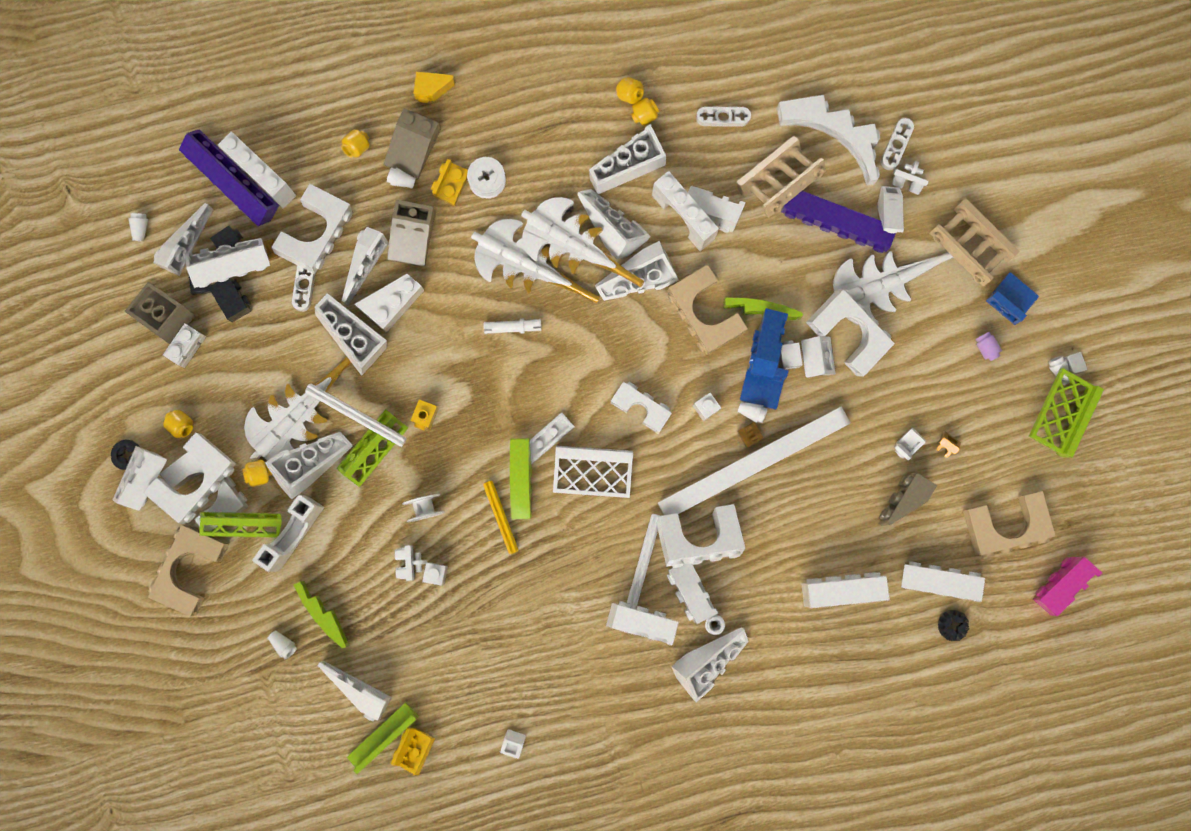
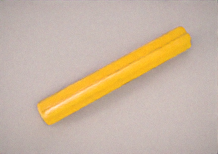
(500, 517)

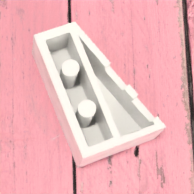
(391, 301)
(642, 623)

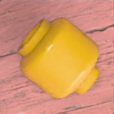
(630, 90)
(645, 111)
(355, 143)
(178, 423)
(256, 473)

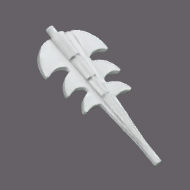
(876, 285)

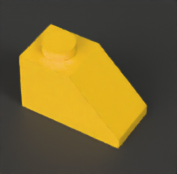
(431, 86)

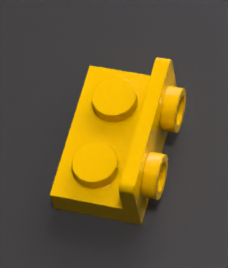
(450, 182)

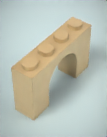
(708, 336)
(1036, 527)
(166, 587)

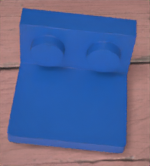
(1012, 299)
(763, 389)

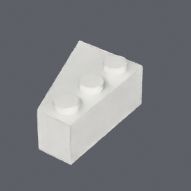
(720, 211)
(138, 476)
(691, 593)

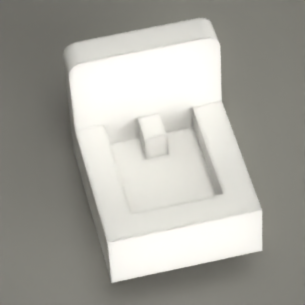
(909, 444)

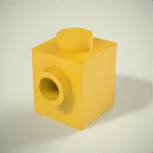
(424, 415)

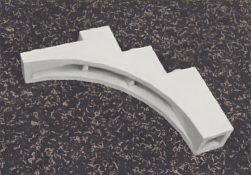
(838, 124)

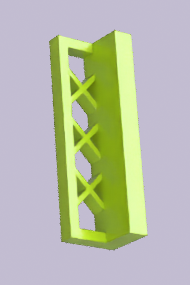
(367, 446)
(240, 519)
(382, 737)

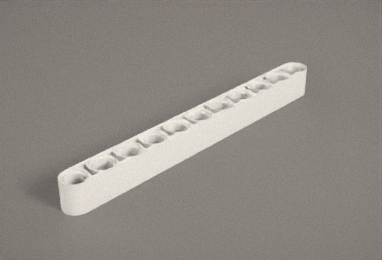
(754, 462)

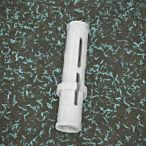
(513, 326)

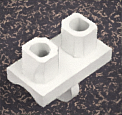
(917, 183)
(408, 571)

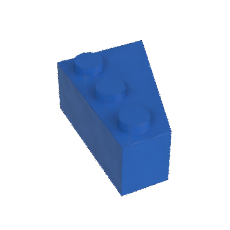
(767, 343)

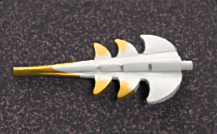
(547, 227)
(498, 247)
(288, 422)

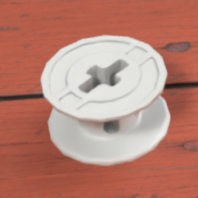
(491, 168)
(423, 507)

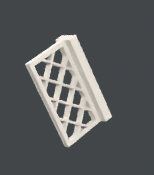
(593, 454)

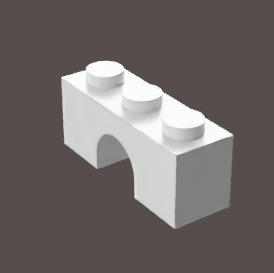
(656, 413)

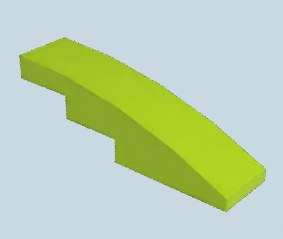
(756, 306)
(520, 478)
(326, 620)

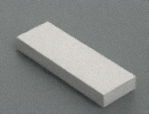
(549, 436)

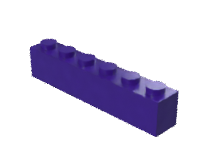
(228, 177)
(840, 220)

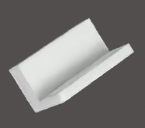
(818, 356)

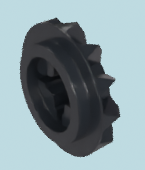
(119, 449)
(946, 620)

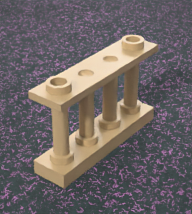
(771, 164)
(986, 230)

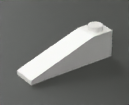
(172, 252)
(649, 264)
(304, 465)
(363, 696)

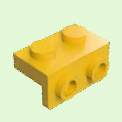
(412, 750)

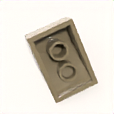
(411, 143)
(159, 312)

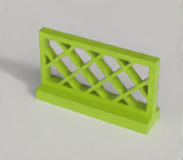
(1077, 423)

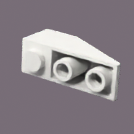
(891, 209)

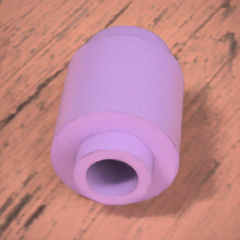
(988, 346)

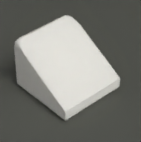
(1076, 363)
(513, 744)

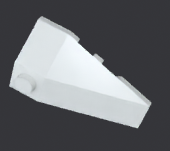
(618, 233)
(366, 254)
(701, 666)

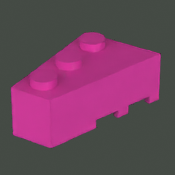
(1065, 584)

